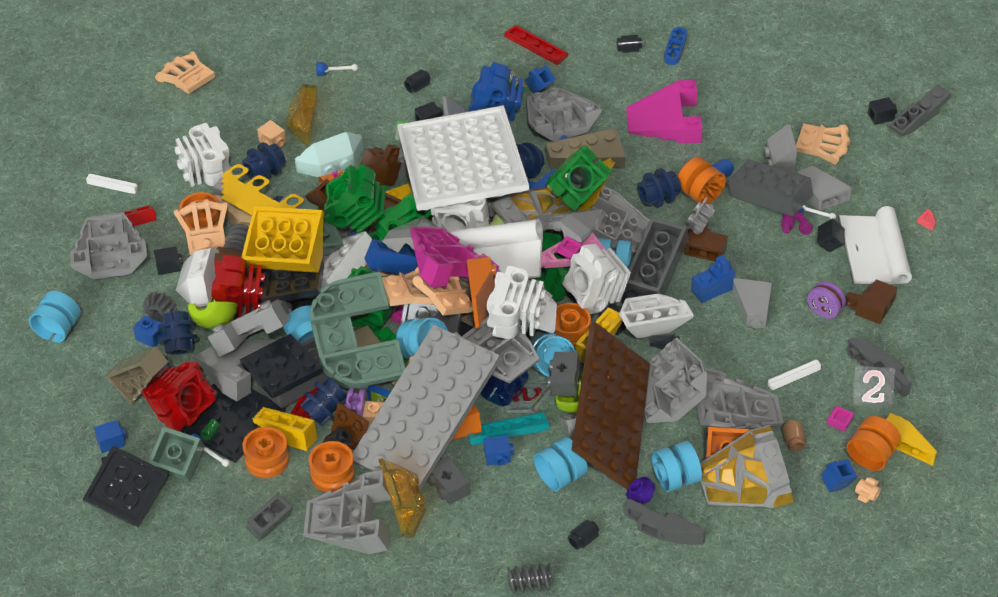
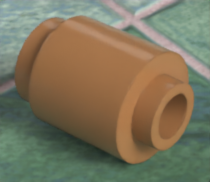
(794, 435)

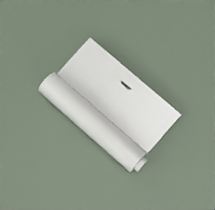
(507, 244)
(879, 248)

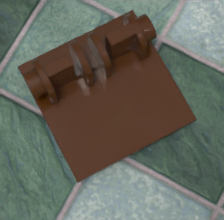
(352, 422)

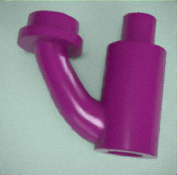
(789, 221)

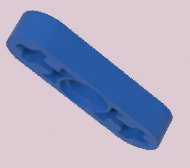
(673, 40)

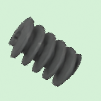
(236, 237)
(530, 578)

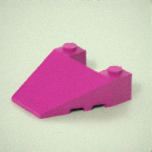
(662, 114)
(441, 255)

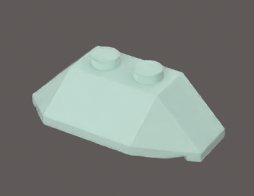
(330, 155)

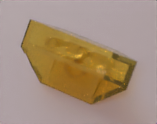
(303, 113)
(405, 496)

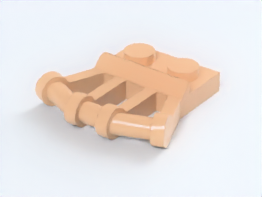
(191, 79)
(811, 141)
(203, 237)
(402, 291)
(448, 298)

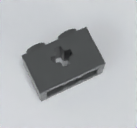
(565, 373)
(449, 481)
(268, 517)

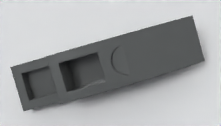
(918, 114)
(873, 356)
(670, 528)

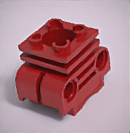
(234, 286)
(179, 395)

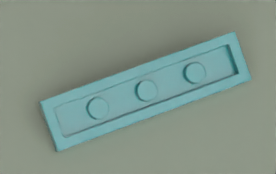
(512, 427)

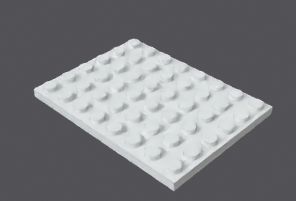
(462, 158)

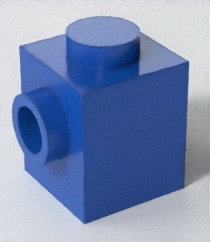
(539, 79)
(147, 331)
(110, 435)
(498, 450)
(838, 475)

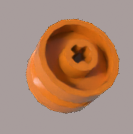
(200, 197)
(266, 452)
(331, 466)

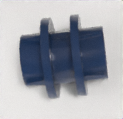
(531, 158)
(264, 161)
(658, 187)
(178, 334)
(323, 401)

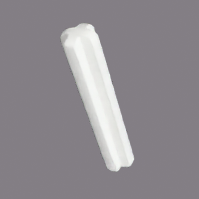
(111, 183)
(794, 374)

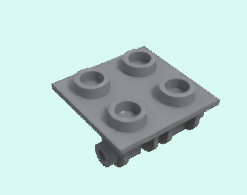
(699, 220)

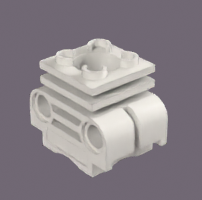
(205, 155)
(461, 215)
(596, 278)
(513, 304)

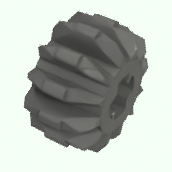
(157, 305)

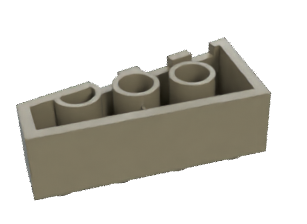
(603, 144)
(136, 372)

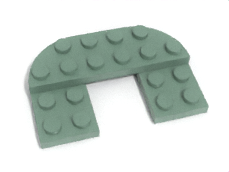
(335, 338)

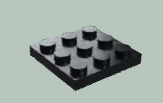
(291, 284)
(281, 366)
(125, 486)

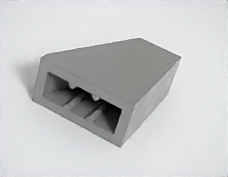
(826, 189)
(753, 301)

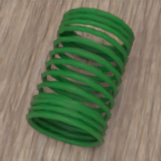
(208, 430)

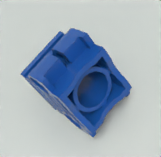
(493, 90)

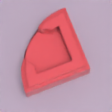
(927, 220)

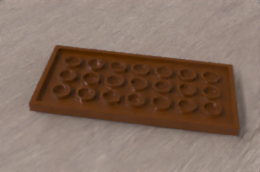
(611, 406)

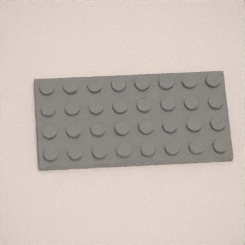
(427, 404)

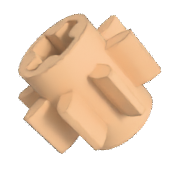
(867, 490)

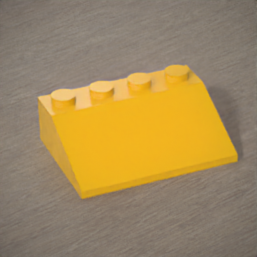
(285, 239)

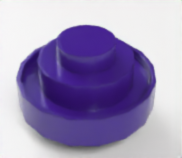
(641, 490)

